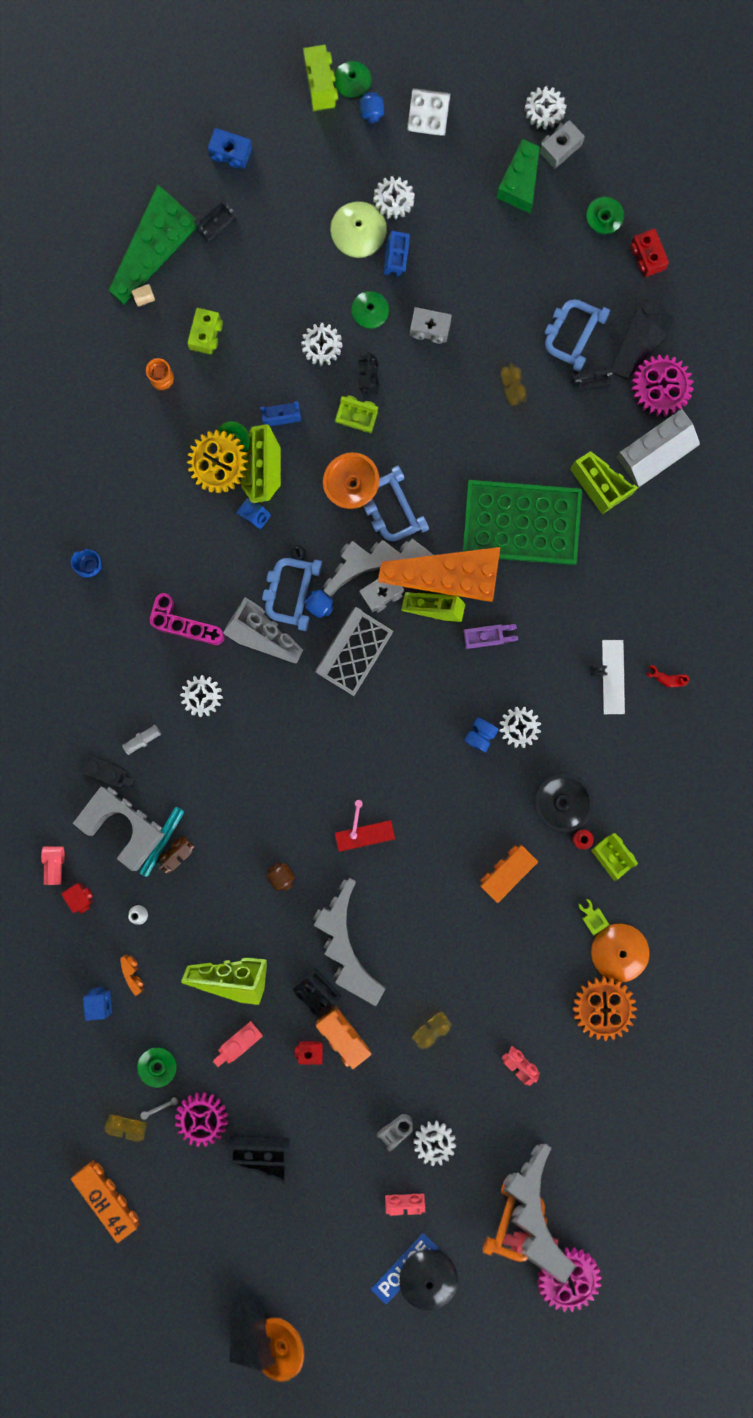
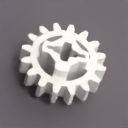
(536, 108)
(401, 193)
(329, 344)
(209, 696)
(528, 725)
(438, 1135)

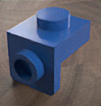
(254, 513)

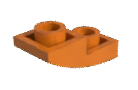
(129, 966)

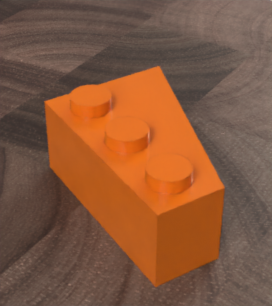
(343, 1037)

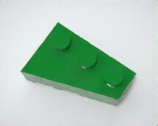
(520, 178)

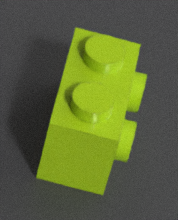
(204, 331)

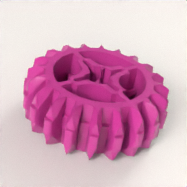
(206, 1124)

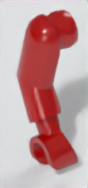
(669, 681)

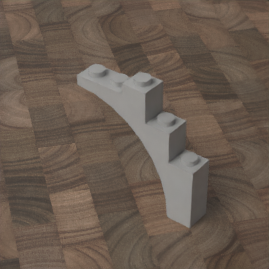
(359, 561)
(352, 975)
(529, 1217)

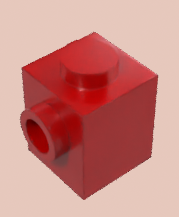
(78, 898)
(309, 1052)

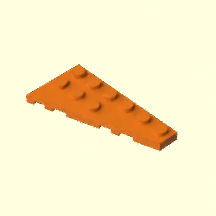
(457, 574)

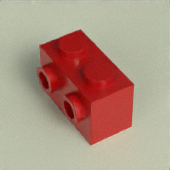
(649, 253)

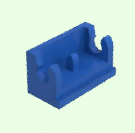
(396, 253)
(281, 414)

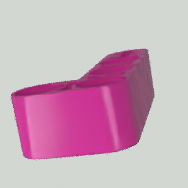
(188, 625)

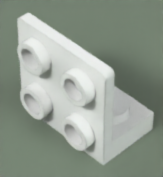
(428, 111)

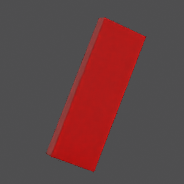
(365, 836)

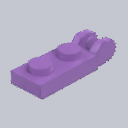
(488, 636)

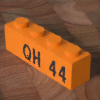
(105, 1201)

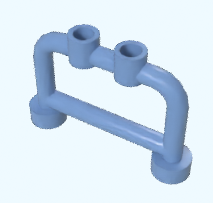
(559, 316)
(378, 523)
(274, 578)

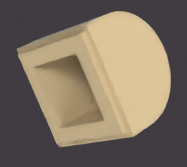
(143, 295)

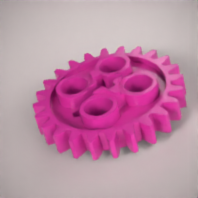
(659, 369)
(586, 1273)

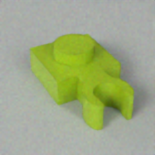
(594, 918)

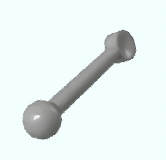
(144, 1115)

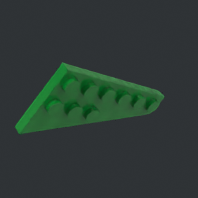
(158, 235)

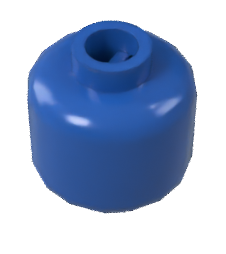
(371, 107)
(319, 603)

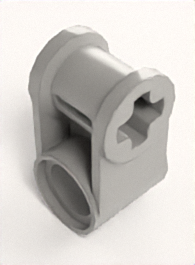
(393, 1134)

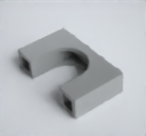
(144, 836)

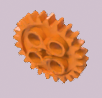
(621, 1007)

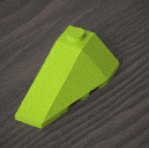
(237, 981)

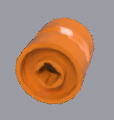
(159, 374)

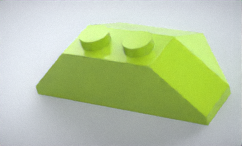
(264, 465)

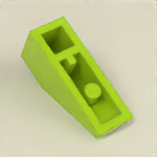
(434, 606)

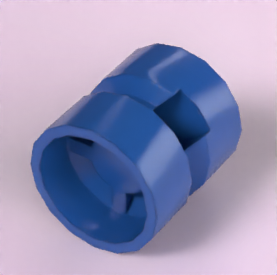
(481, 735)

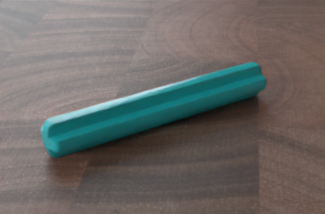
(168, 829)

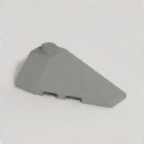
(256, 631)

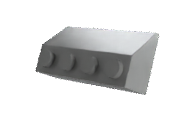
(659, 448)

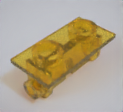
(516, 391)
(427, 1037)
(134, 1128)

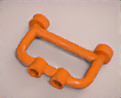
(495, 1245)

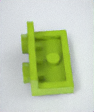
(357, 414)
(614, 856)

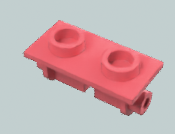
(527, 1072)
(412, 1202)

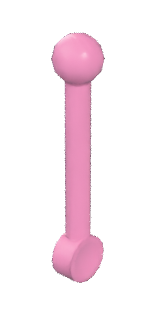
(358, 804)

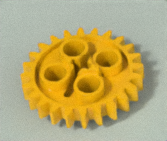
(210, 476)

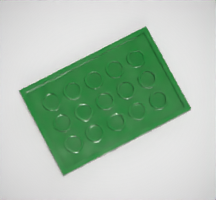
(523, 521)

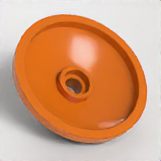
(346, 470)
(610, 943)
(288, 1358)

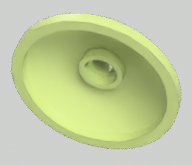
(358, 240)

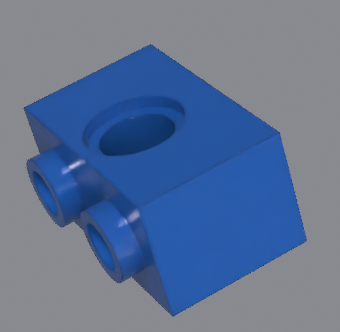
(223, 140)
(97, 1004)

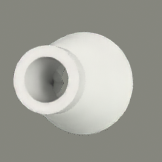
(142, 914)

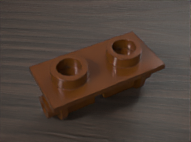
(169, 860)

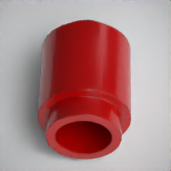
(576, 839)

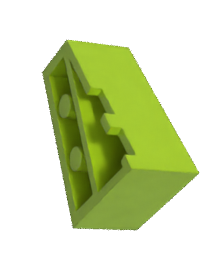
(320, 77)
(600, 482)

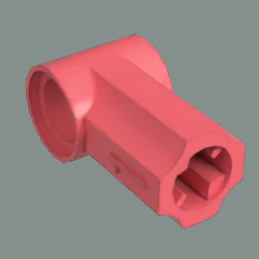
(53, 859)

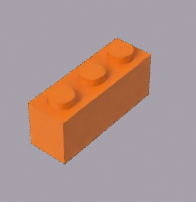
(508, 873)

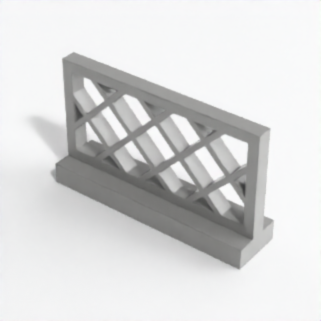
(340, 641)

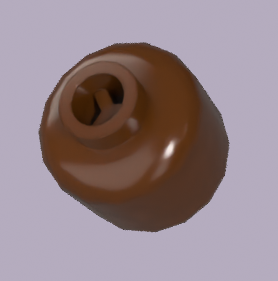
(280, 876)

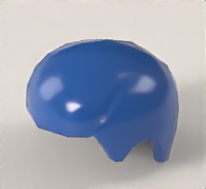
(86, 563)

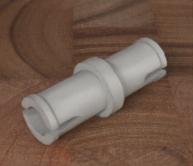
(141, 739)

